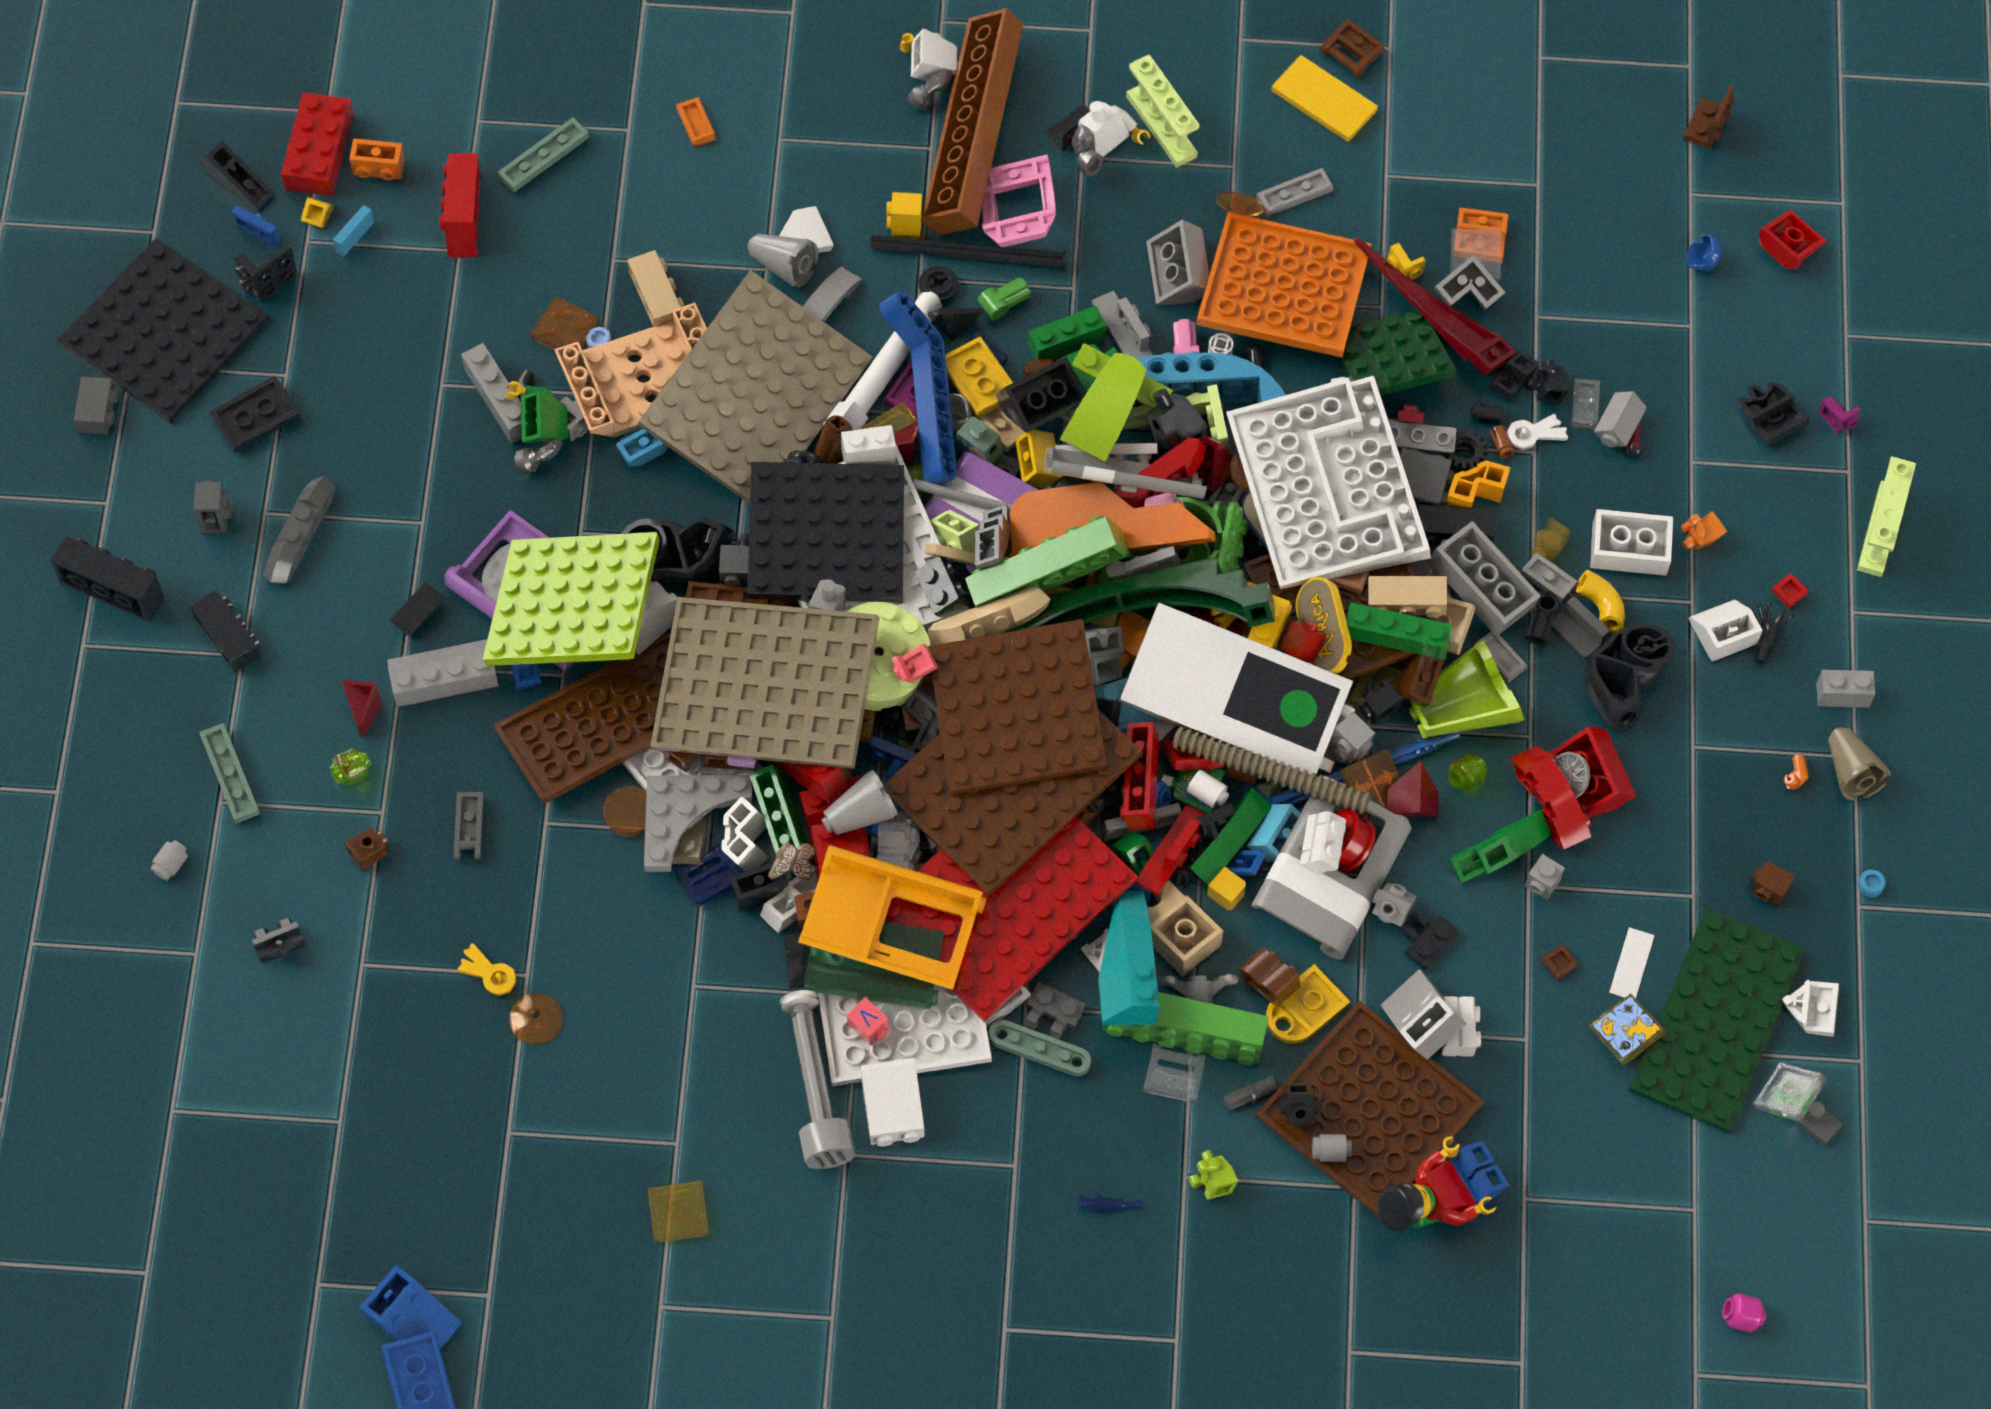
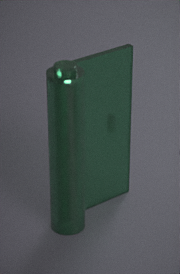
(853, 979)

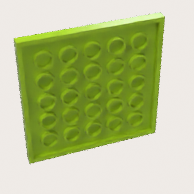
(571, 599)

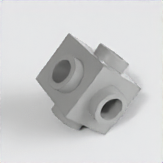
(1393, 904)

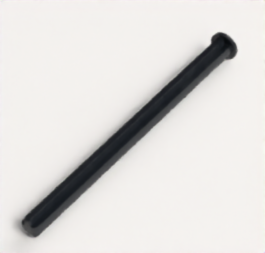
(969, 251)

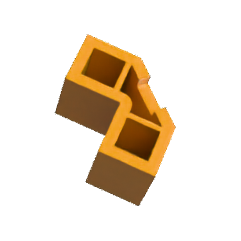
(1484, 481)

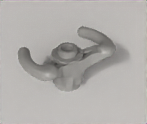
(1199, 987)

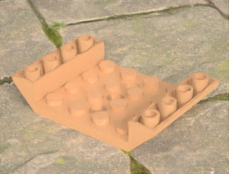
(607, 381)

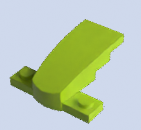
(1108, 402)

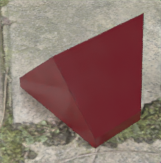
(907, 442)
(1215, 465)
(364, 702)
(1414, 794)

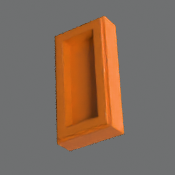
(695, 122)

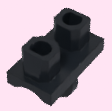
(278, 941)

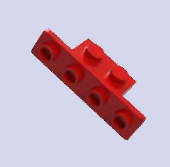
(1171, 851)

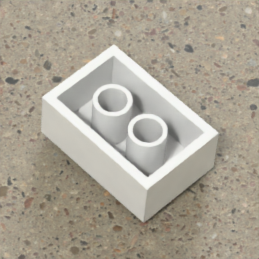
(1631, 542)

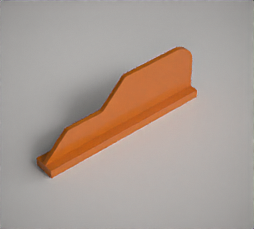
(1054, 510)

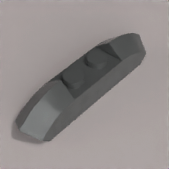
(299, 530)

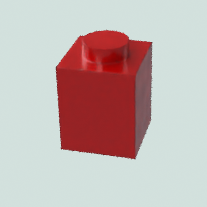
(1303, 641)

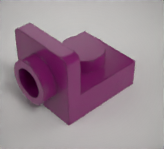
(1835, 415)

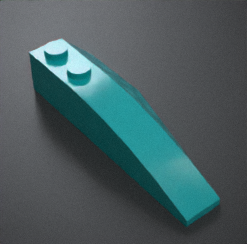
(1128, 965)

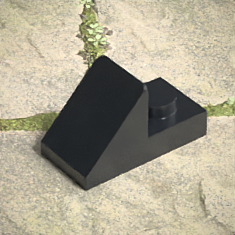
(796, 959)

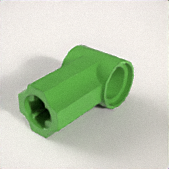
(998, 301)

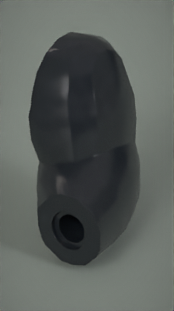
(686, 551)
(1624, 667)

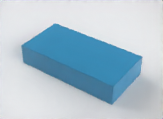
(353, 230)

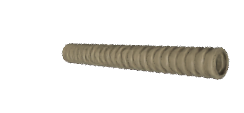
(1271, 770)

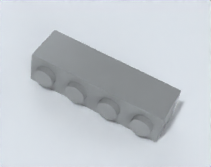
(492, 387)

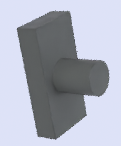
(1819, 1123)

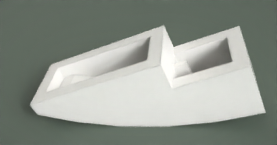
(781, 909)

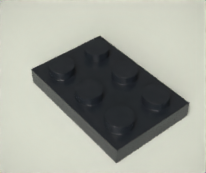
(254, 414)

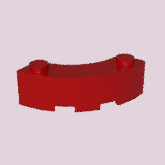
(1561, 810)

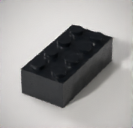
(108, 578)

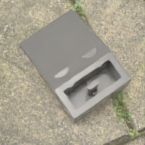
(1422, 1014)

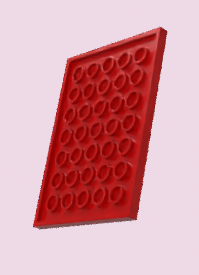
(1025, 917)

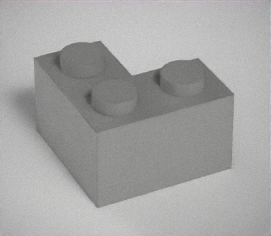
(1470, 278)

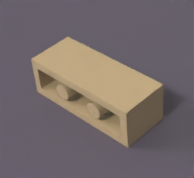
(654, 287)
(1409, 594)

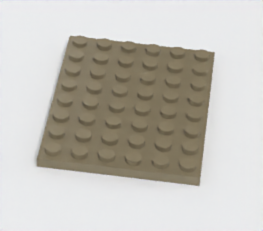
(754, 385)
(765, 682)

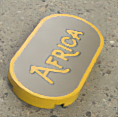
(1321, 603)

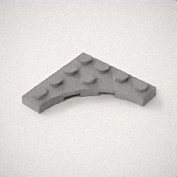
(677, 804)

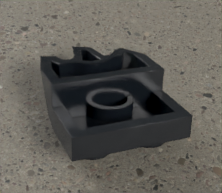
(1772, 412)

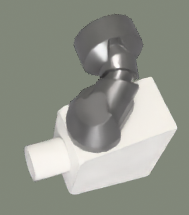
(932, 61)
(1100, 133)

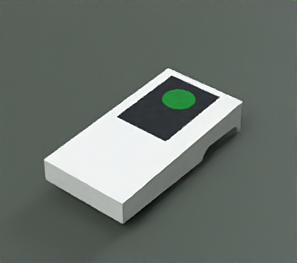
(1236, 690)

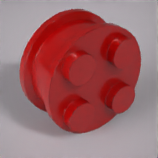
(1357, 840)

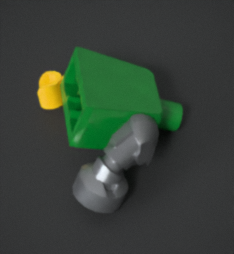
(542, 423)

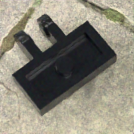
(1431, 942)

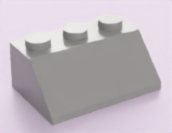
(1178, 264)

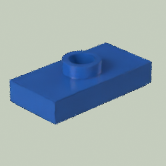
(255, 225)

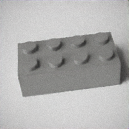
(1484, 578)

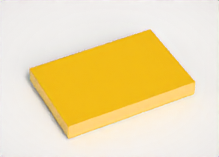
(977, 375)

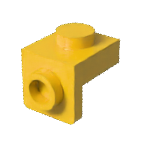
(1400, 260)

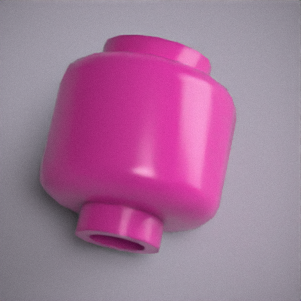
(1744, 1313)

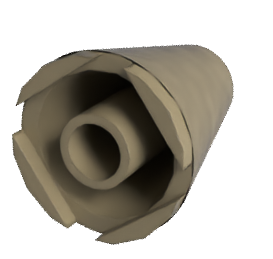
(1856, 765)

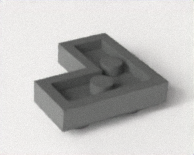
(924, 709)

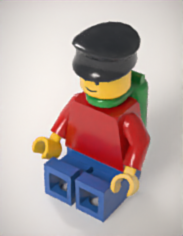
(1443, 1189)

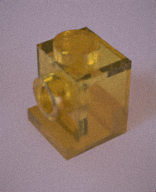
(1551, 540)

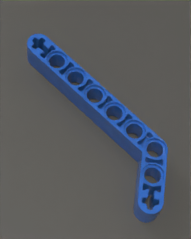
(929, 384)

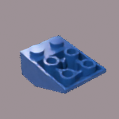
(407, 1309)

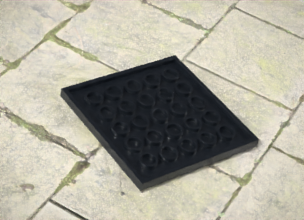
(162, 330)
(826, 525)

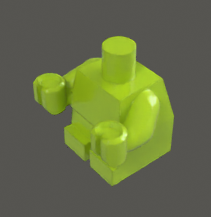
(1216, 1176)

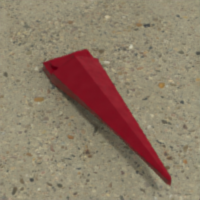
(1468, 338)

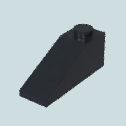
(236, 176)

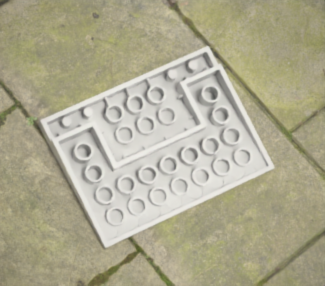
(1328, 482)

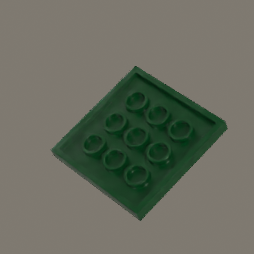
(1397, 351)

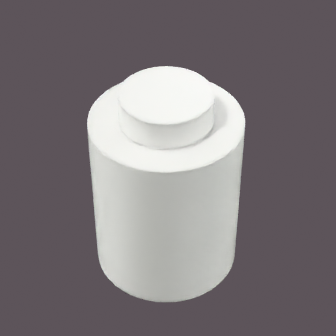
(1208, 789)

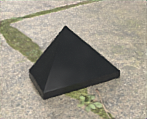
(954, 321)

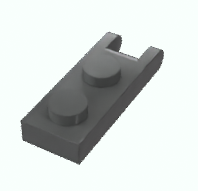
(469, 823)

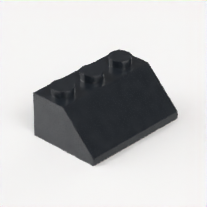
(1042, 396)

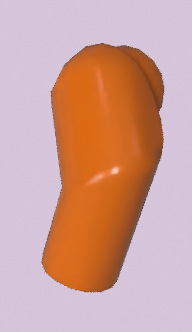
(1799, 775)

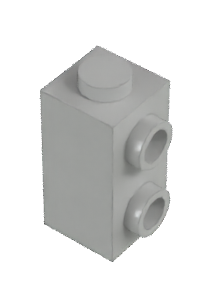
(1620, 419)

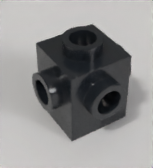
(1298, 1104)

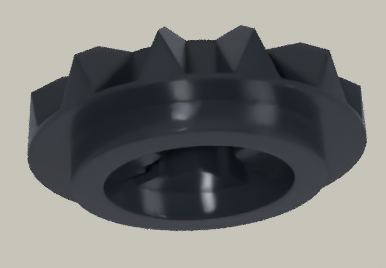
(941, 275)

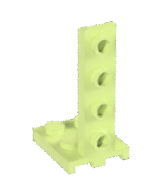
(1204, 403)

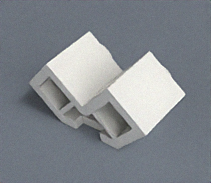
(742, 827)

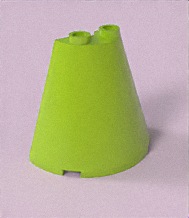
(1468, 697)

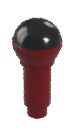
(1634, 446)

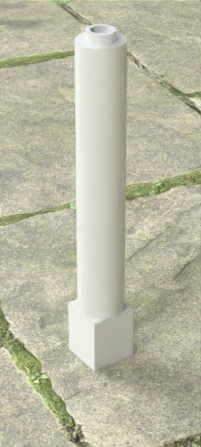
(880, 371)

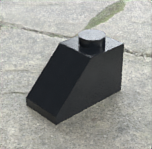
(756, 887)

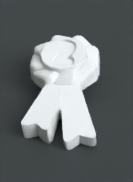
(1525, 434)

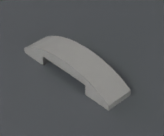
(831, 293)

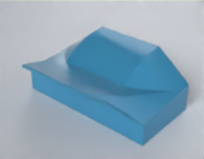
(640, 447)

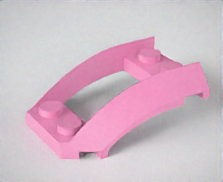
(1012, 177)

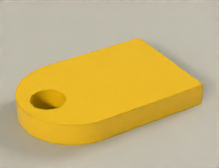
(1308, 1008)

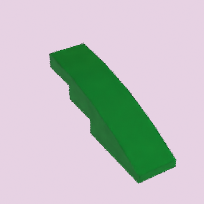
(1231, 837)

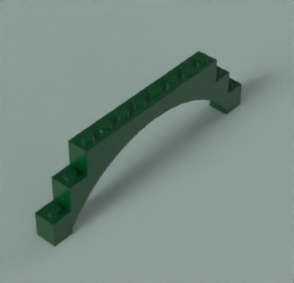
(1187, 584)

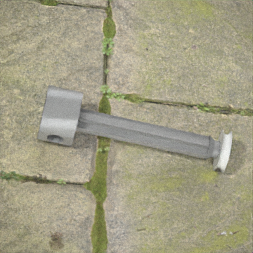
(827, 1139)

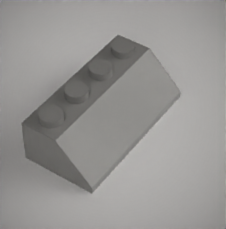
(440, 673)

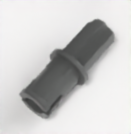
(1250, 1093)

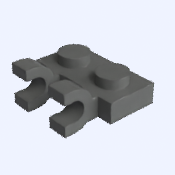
(1055, 1006)

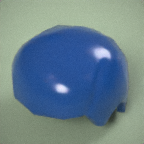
(1704, 254)

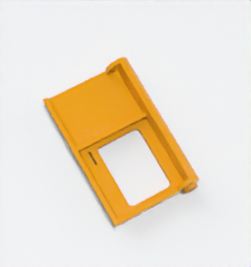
(853, 905)

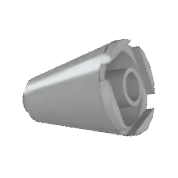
(785, 256)
(860, 806)

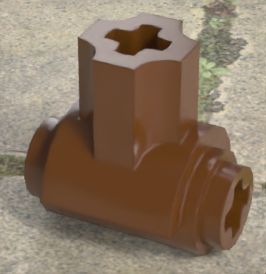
(829, 442)

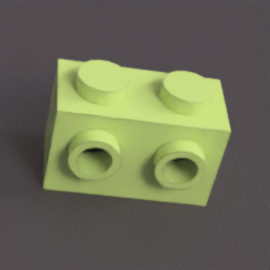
(955, 531)

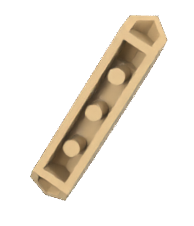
(991, 617)

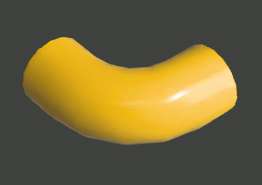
(1605, 598)

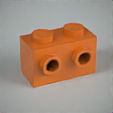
(377, 159)

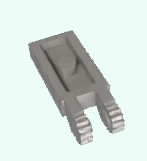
(1158, 560)

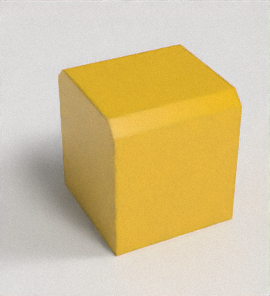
(1226, 889)

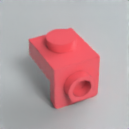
(914, 664)

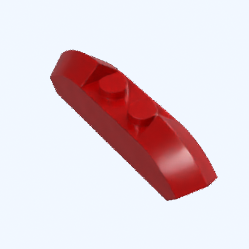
(1174, 465)

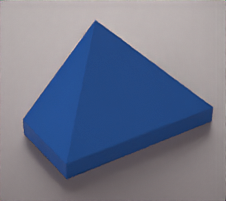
(1247, 862)

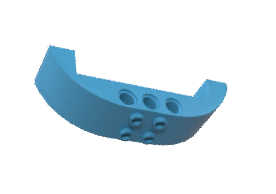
(1195, 371)

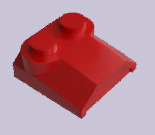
(1790, 240)

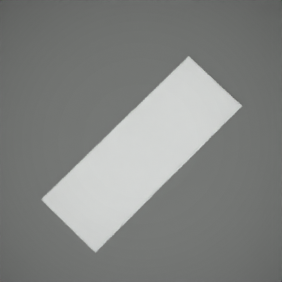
(1631, 963)

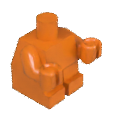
(1705, 532)

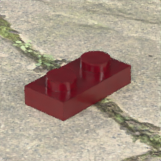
(1410, 413)

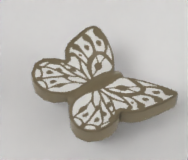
(793, 860)

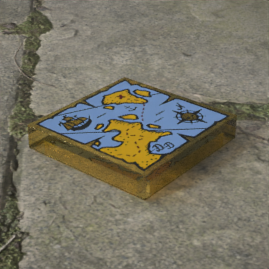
(1627, 1029)

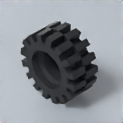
(1471, 441)

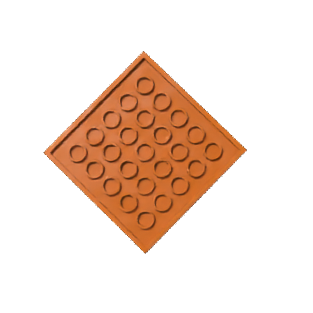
(1283, 285)

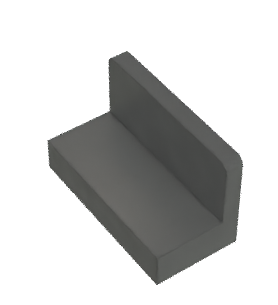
(1580, 628)

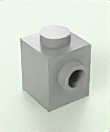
(1544, 876)

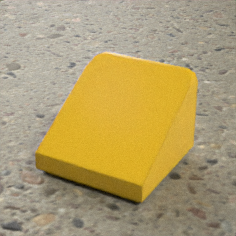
(317, 212)

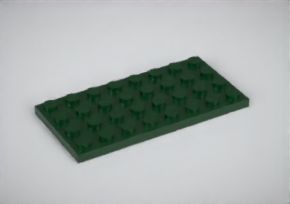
(1717, 1020)

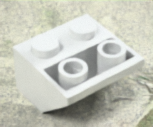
(1726, 629)

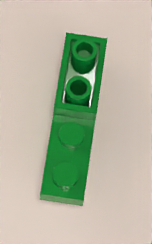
(1502, 848)

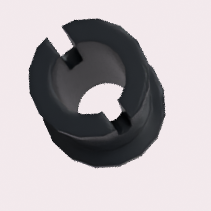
(1486, 412)

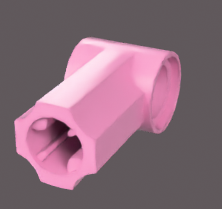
(1184, 337)

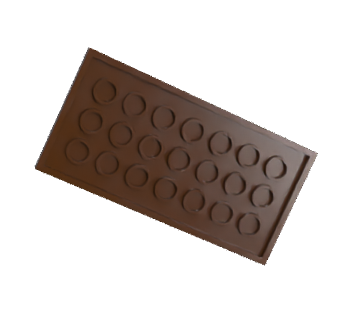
(587, 724)

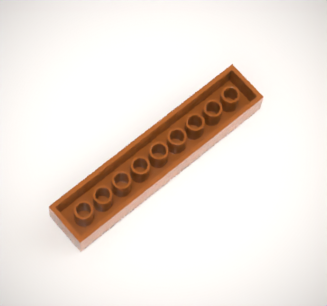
(972, 122)

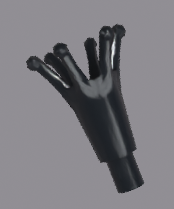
(1770, 630)

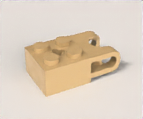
(1182, 930)

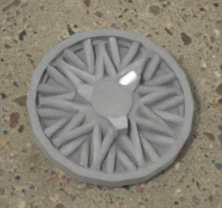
(1575, 771)

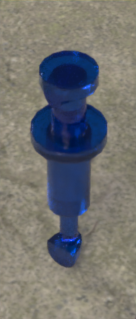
(1107, 1203)

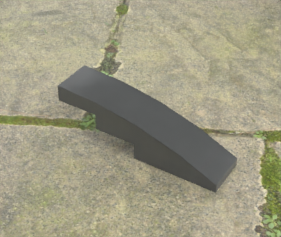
(992, 536)

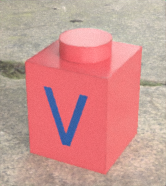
(868, 1022)

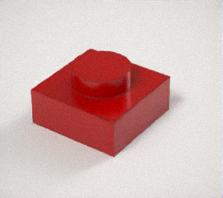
(1789, 590)

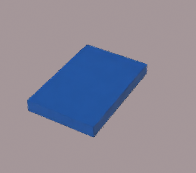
(418, 1373)

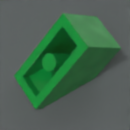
(1128, 845)

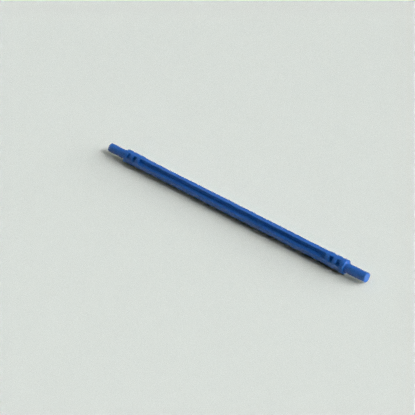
(1398, 755)

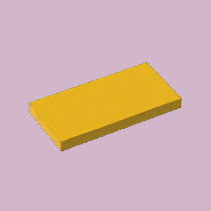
(1324, 98)

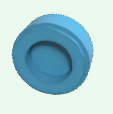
(1871, 883)

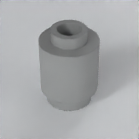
(169, 860)
(1331, 1148)

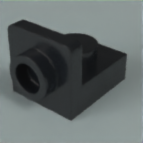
(1212, 819)

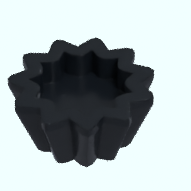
(1183, 875)

